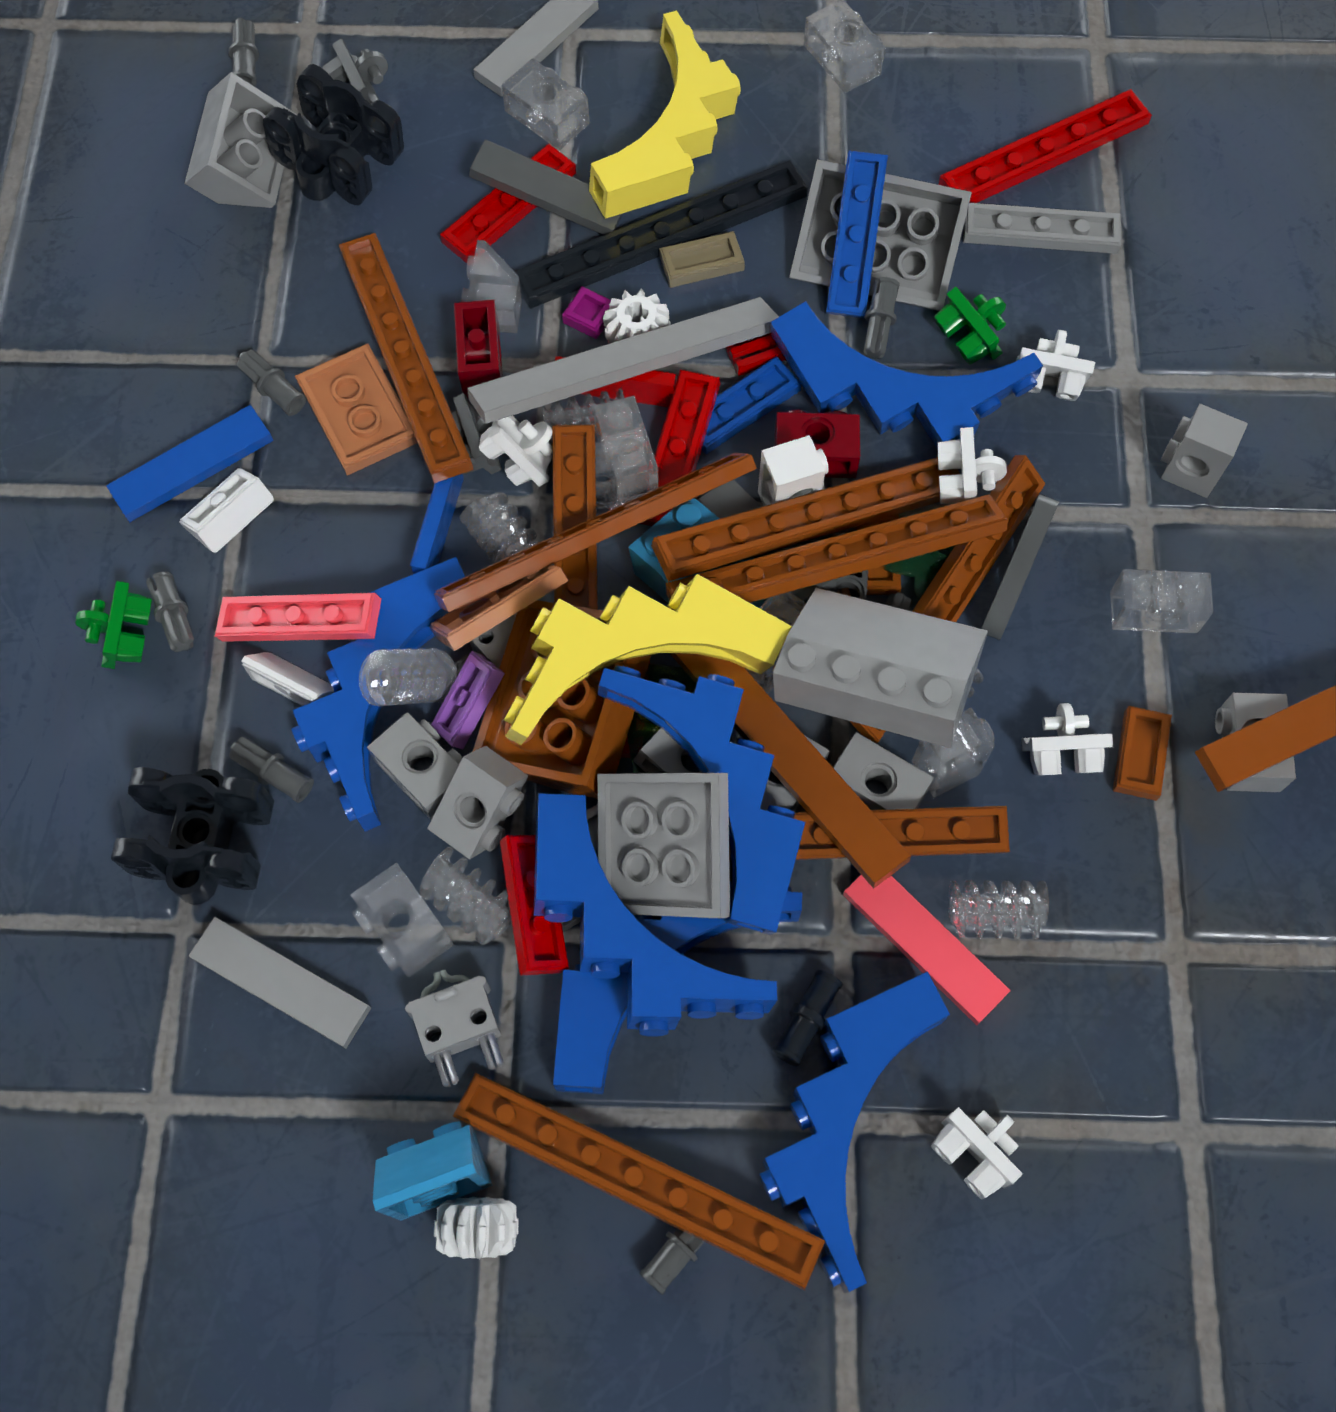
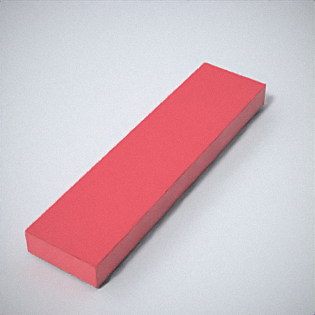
(298, 617)
(929, 946)

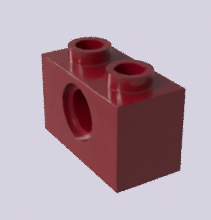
(477, 343)
(837, 431)

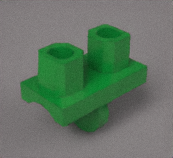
(981, 337)
(117, 644)

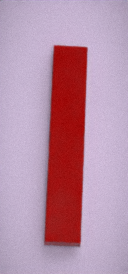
(1049, 147)

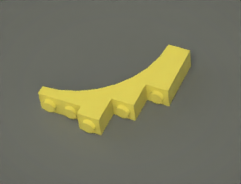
(661, 160)
(702, 622)

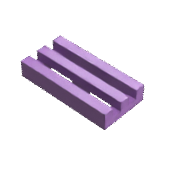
(467, 700)

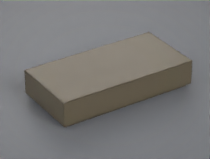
(701, 259)

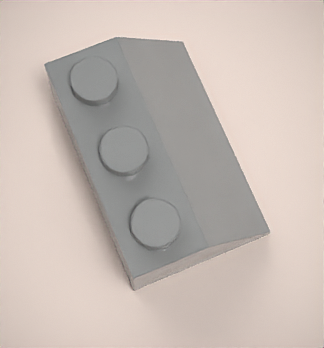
(231, 147)

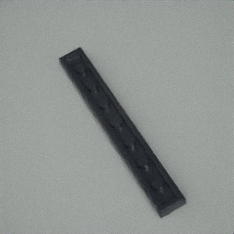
(642, 239)

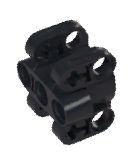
(345, 133)
(181, 797)

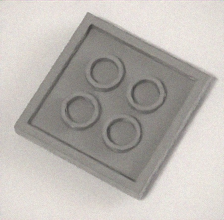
(666, 842)

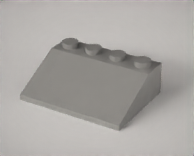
(914, 238)
(879, 666)

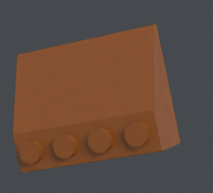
(575, 735)

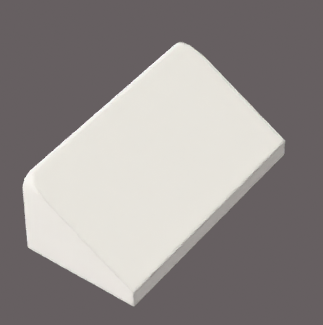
(227, 509)
(285, 678)

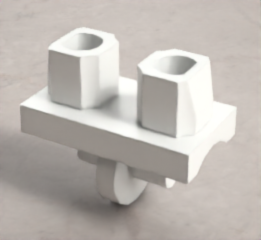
(1071, 371)
(523, 444)
(961, 455)
(1088, 748)
(962, 1134)

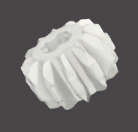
(634, 316)
(476, 1227)

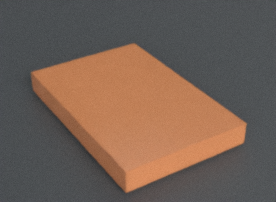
(357, 409)
(484, 613)

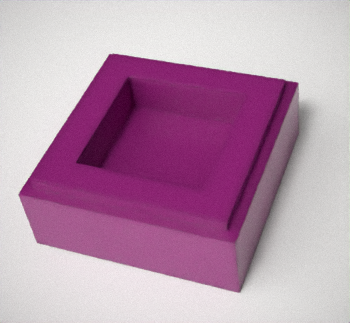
(587, 312)

